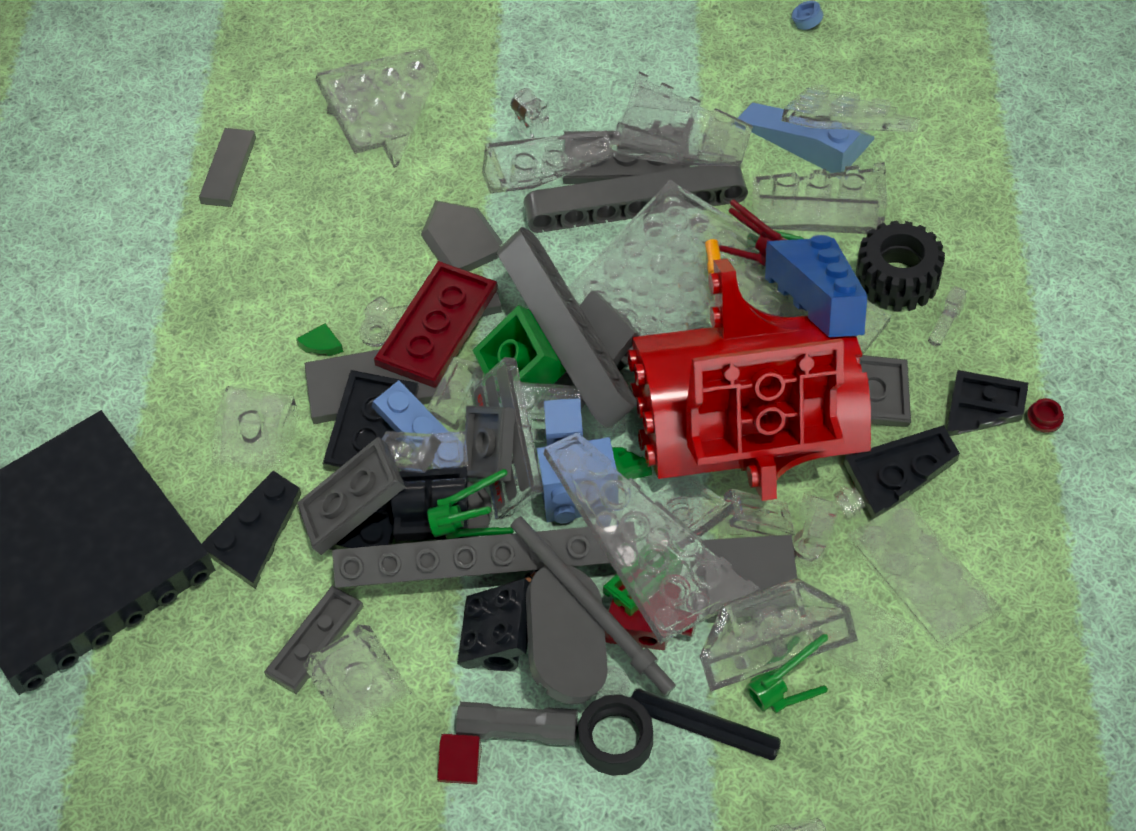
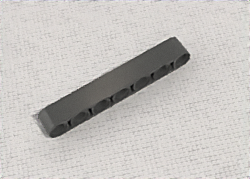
(626, 196)
(567, 328)

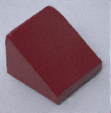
(459, 759)

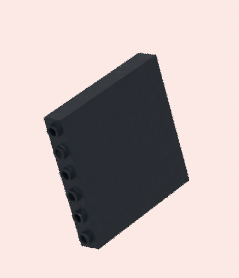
(84, 550)

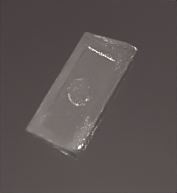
(454, 392)

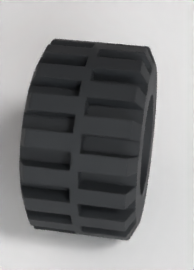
(900, 245)

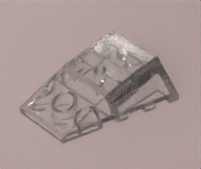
(677, 130)

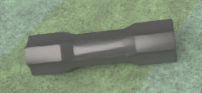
(546, 725)

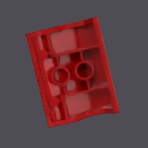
(764, 402)

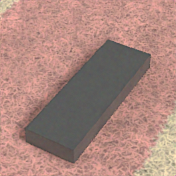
(227, 167)
(319, 629)

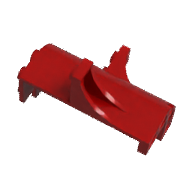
(663, 377)

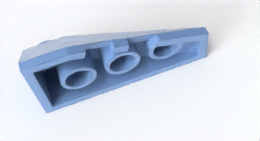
(822, 147)

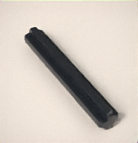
(709, 725)

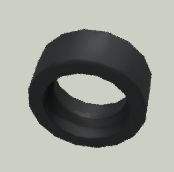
(615, 763)

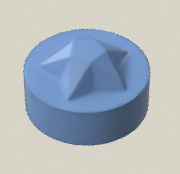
(807, 15)

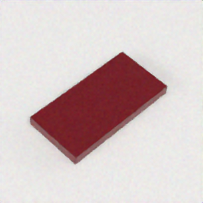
(436, 324)

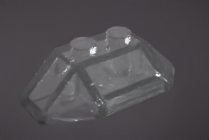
(770, 629)

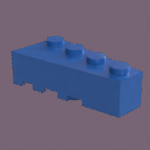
(819, 282)

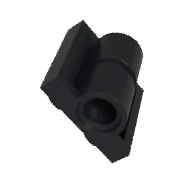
(421, 494)
(495, 628)

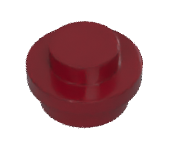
(1045, 415)

